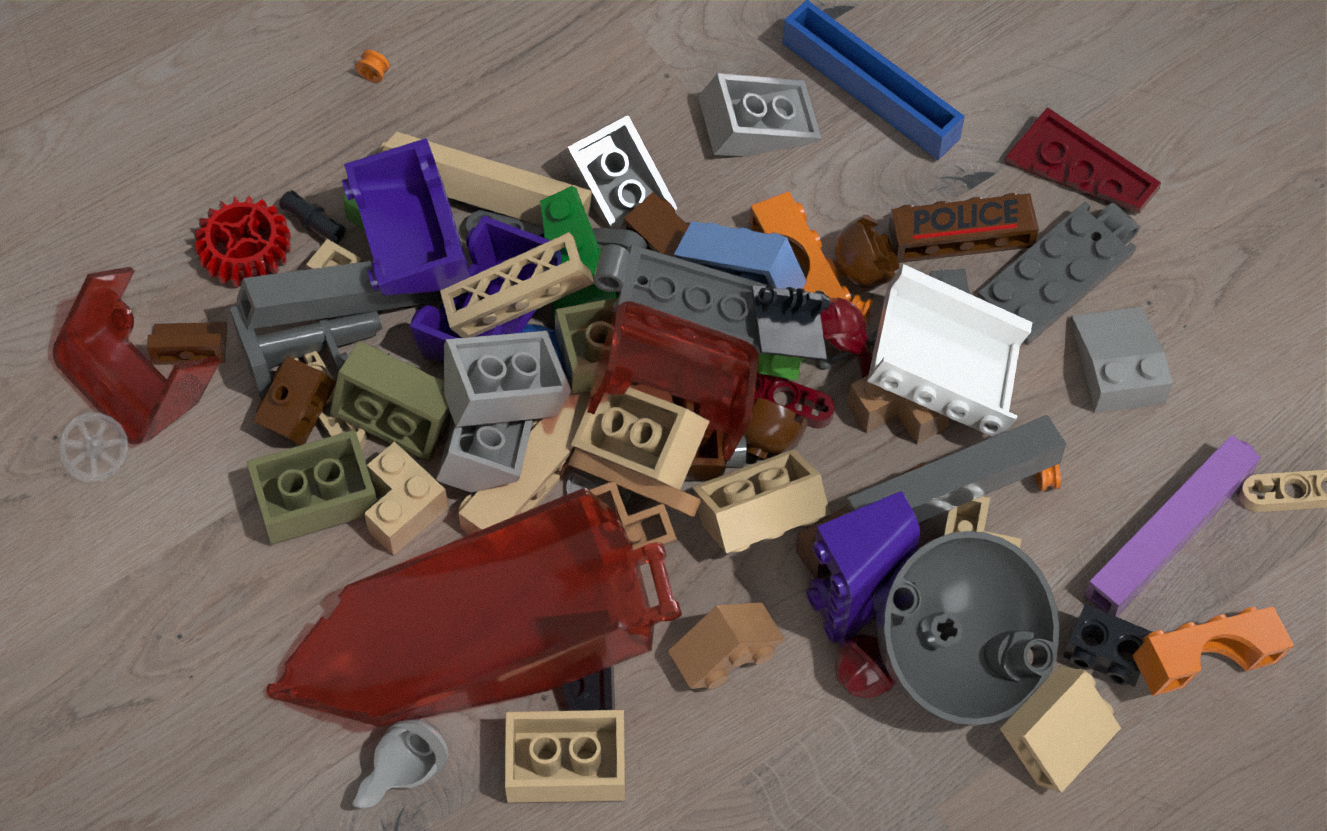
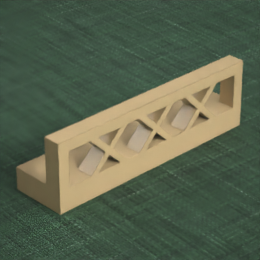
(520, 298)

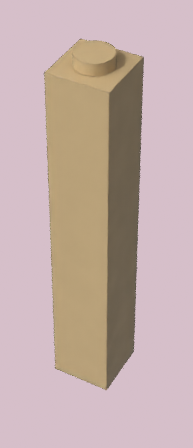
(490, 182)

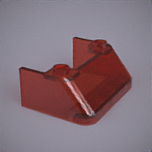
(682, 361)
(112, 372)

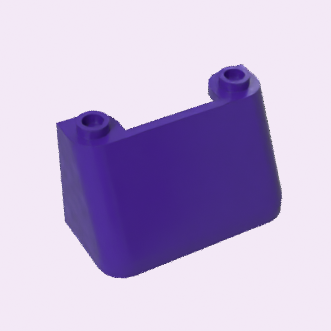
(407, 220)

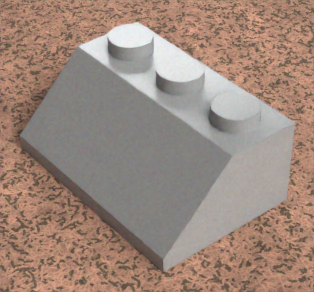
(503, 378)
(484, 454)

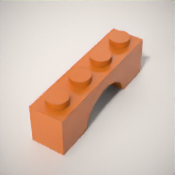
(789, 219)
(1249, 638)

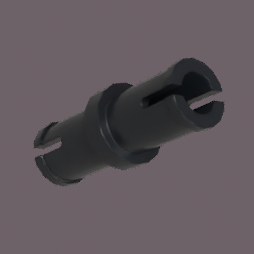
(312, 217)

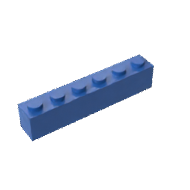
(873, 79)

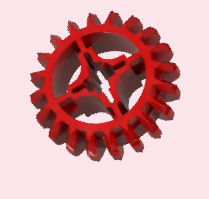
(238, 229)

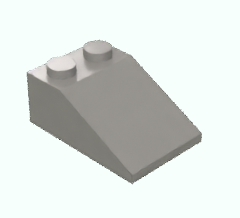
(757, 114)
(615, 170)
(1121, 359)

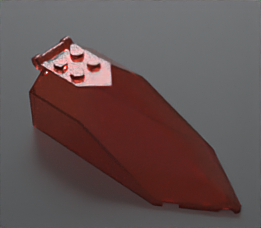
(484, 619)

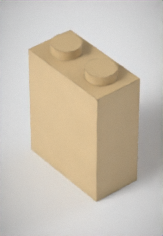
(1061, 728)

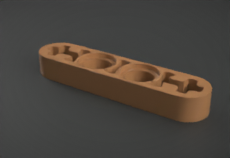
(634, 482)

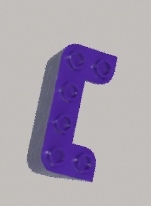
(488, 246)
(861, 555)

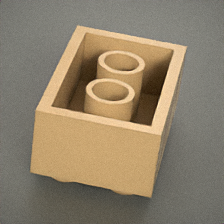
(643, 435)
(761, 501)
(565, 756)

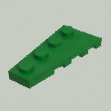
(566, 214)

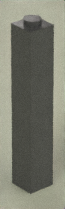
(317, 295)
(972, 470)

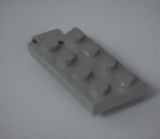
(1063, 266)
(679, 289)

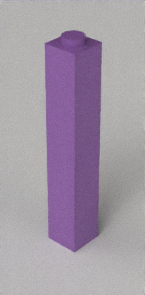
(1172, 526)

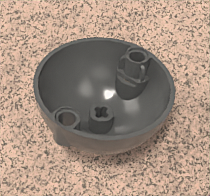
(982, 600)

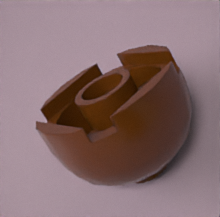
(864, 255)
(772, 430)

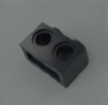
(1113, 636)

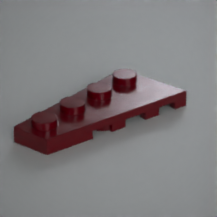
(1077, 160)

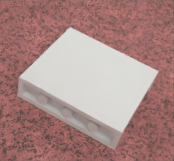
(948, 351)

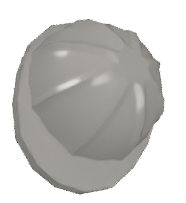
(403, 759)

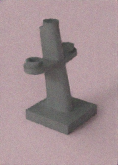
(272, 348)

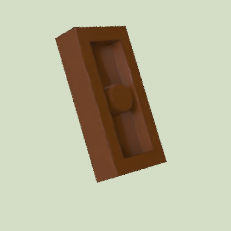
(187, 342)

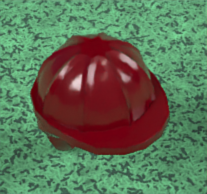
(846, 330)
(861, 668)

